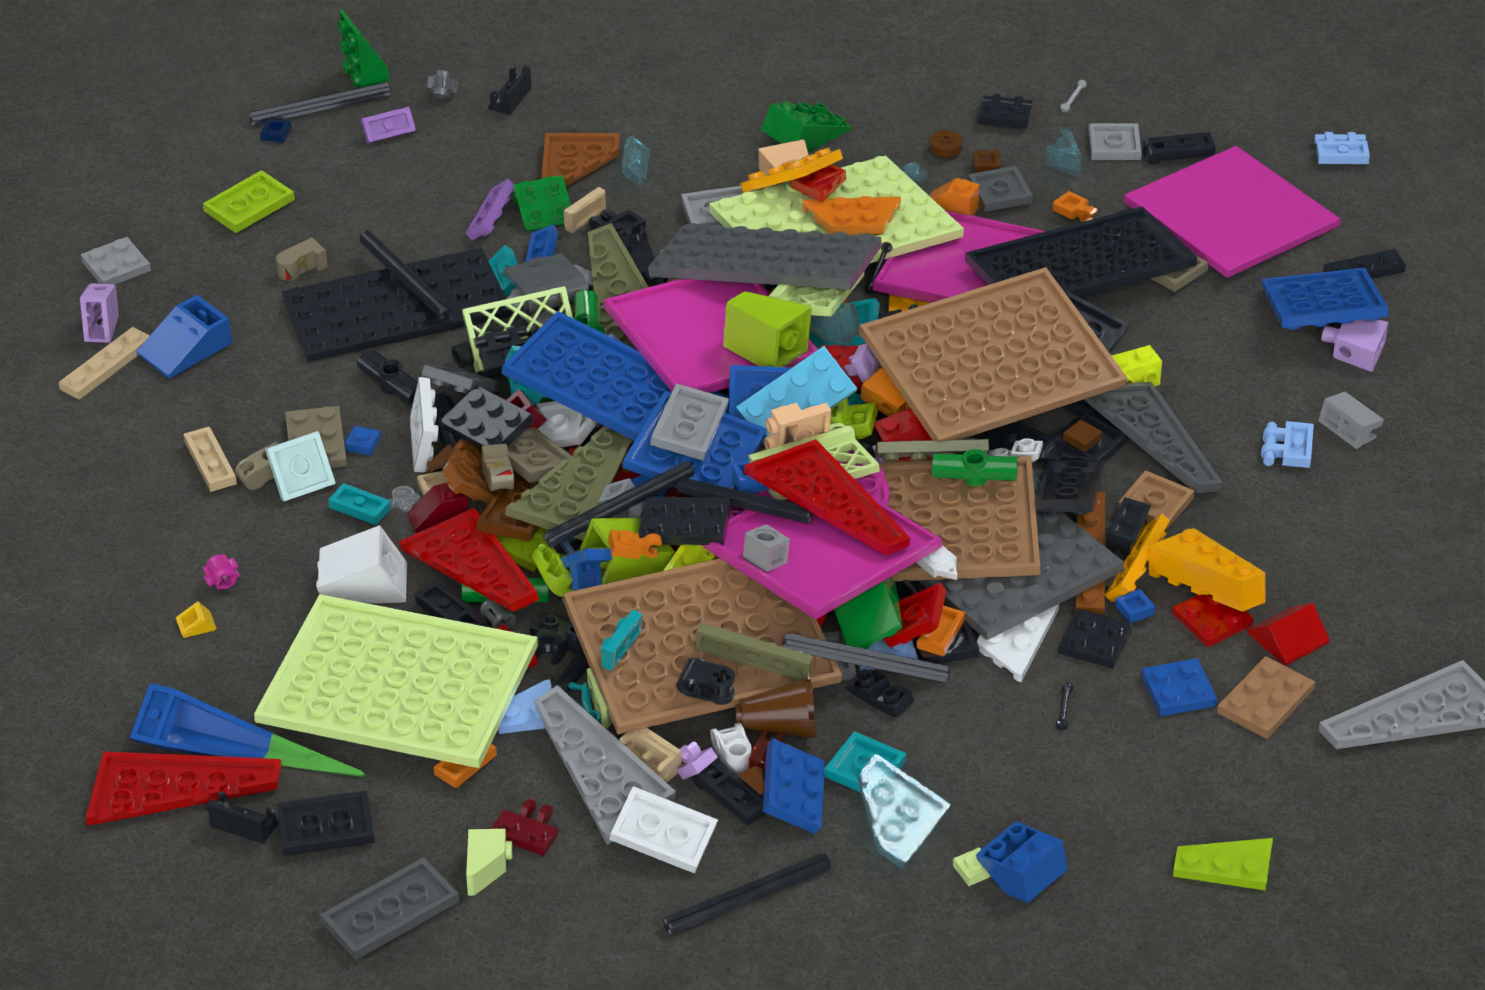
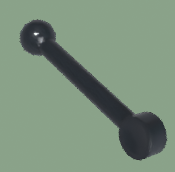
(886, 248)
(1062, 724)

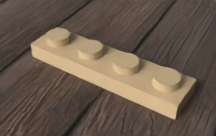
(103, 364)

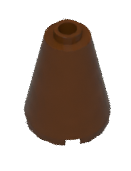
(780, 710)

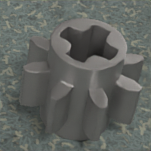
(442, 84)

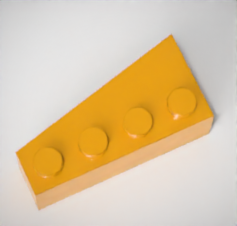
(1208, 569)

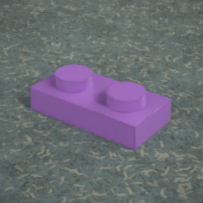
(388, 125)

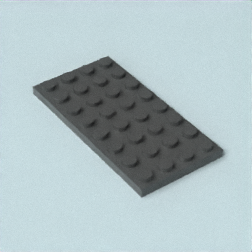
(766, 256)

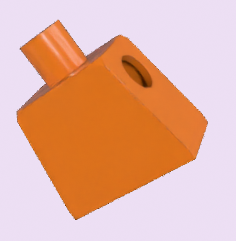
(882, 390)

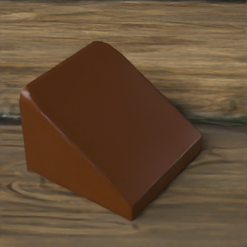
(439, 461)
(755, 778)

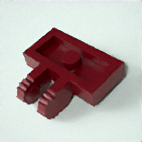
(526, 832)

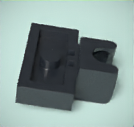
(555, 637)

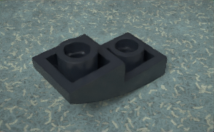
(877, 692)

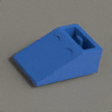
(186, 337)

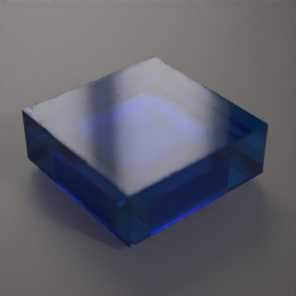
(275, 131)

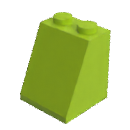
(766, 329)
(620, 567)

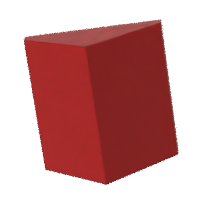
(1291, 633)

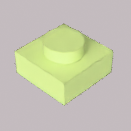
(970, 868)

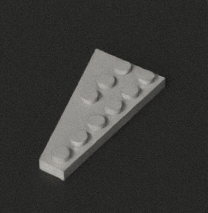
(1429, 706)
(596, 760)

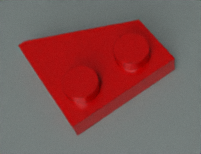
(821, 182)

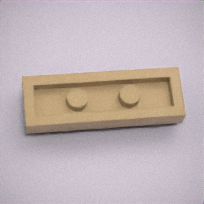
(210, 459)

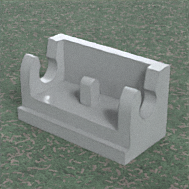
(1349, 419)

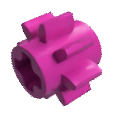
(221, 571)

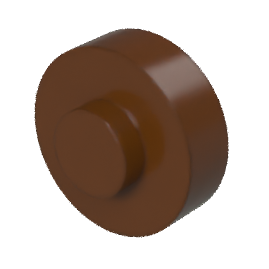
(945, 143)

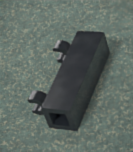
(641, 253)

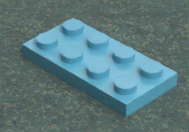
(809, 384)

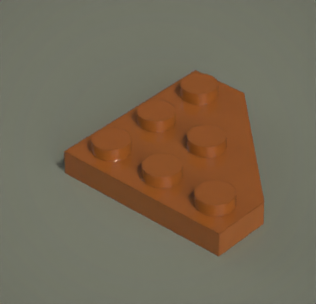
(578, 154)
(465, 472)

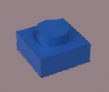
(362, 440)
(1135, 606)

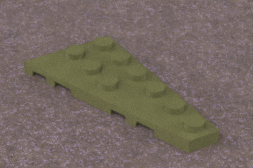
(612, 274)
(573, 483)

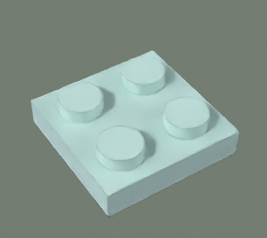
(300, 466)

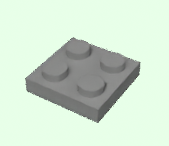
(115, 262)

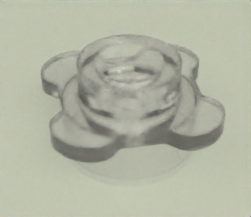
(404, 498)

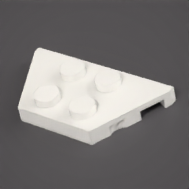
(564, 424)
(1019, 644)

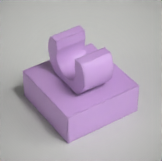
(862, 363)
(694, 760)

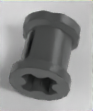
(498, 614)

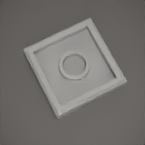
(1114, 141)

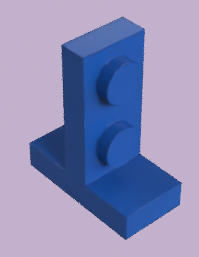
(585, 567)

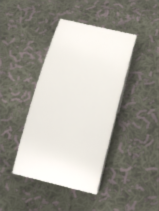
(1021, 448)

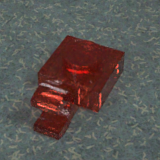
(758, 754)

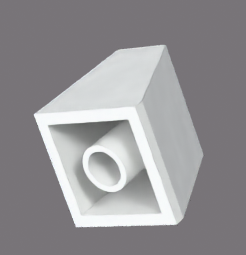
(363, 569)

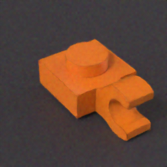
(1074, 206)
(629, 545)

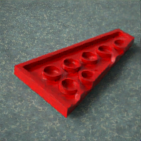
(823, 487)
(472, 559)
(155, 783)

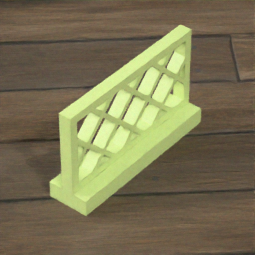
(814, 297)
(521, 299)
(838, 444)

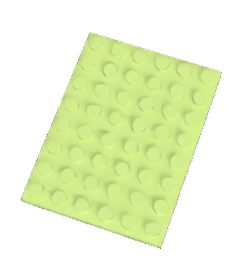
(914, 226)
(397, 680)

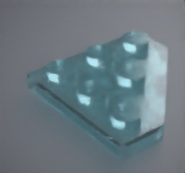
(898, 810)

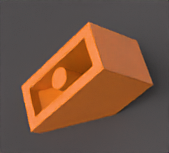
(958, 196)

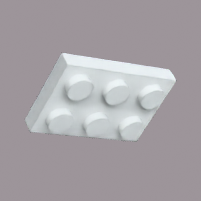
(422, 425)
(663, 829)

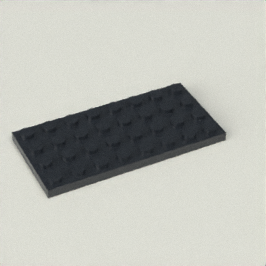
(1089, 254)
(381, 310)

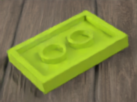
(248, 201)

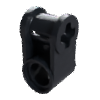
(704, 679)

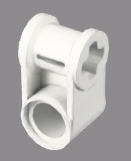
(732, 747)

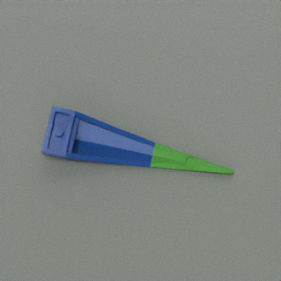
(193, 727)

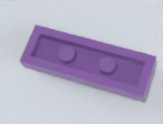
(490, 210)

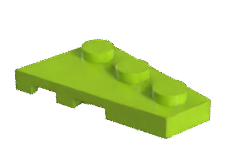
(1226, 863)

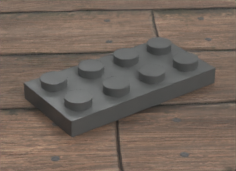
(389, 908)

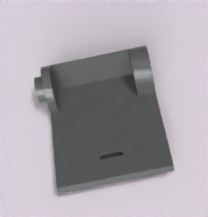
(546, 274)

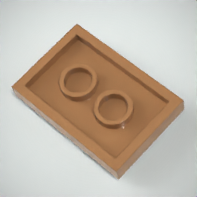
(1266, 697)

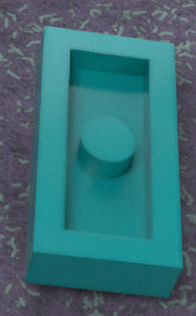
(503, 259)
(359, 504)
(625, 634)

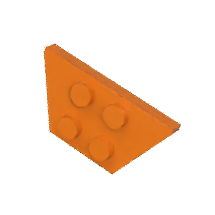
(853, 214)

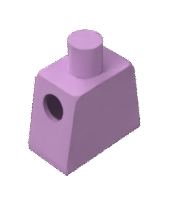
(98, 303)
(1358, 342)

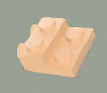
(793, 424)

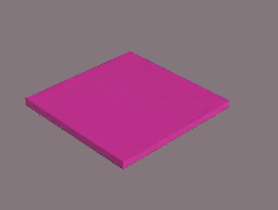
(1233, 211)
(941, 269)
(682, 330)
(823, 561)

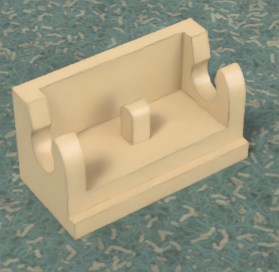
(654, 752)

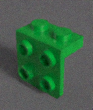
(541, 202)

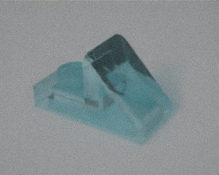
(1064, 154)

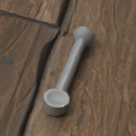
(1065, 107)

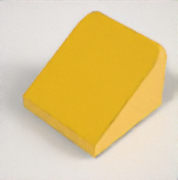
(195, 621)

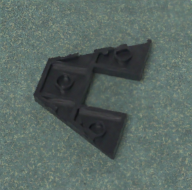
(1055, 447)

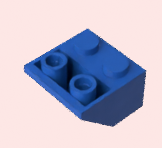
(1023, 861)

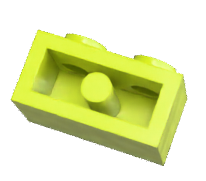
(1140, 365)

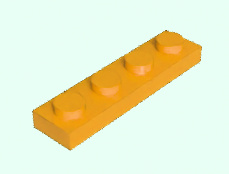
(1135, 562)

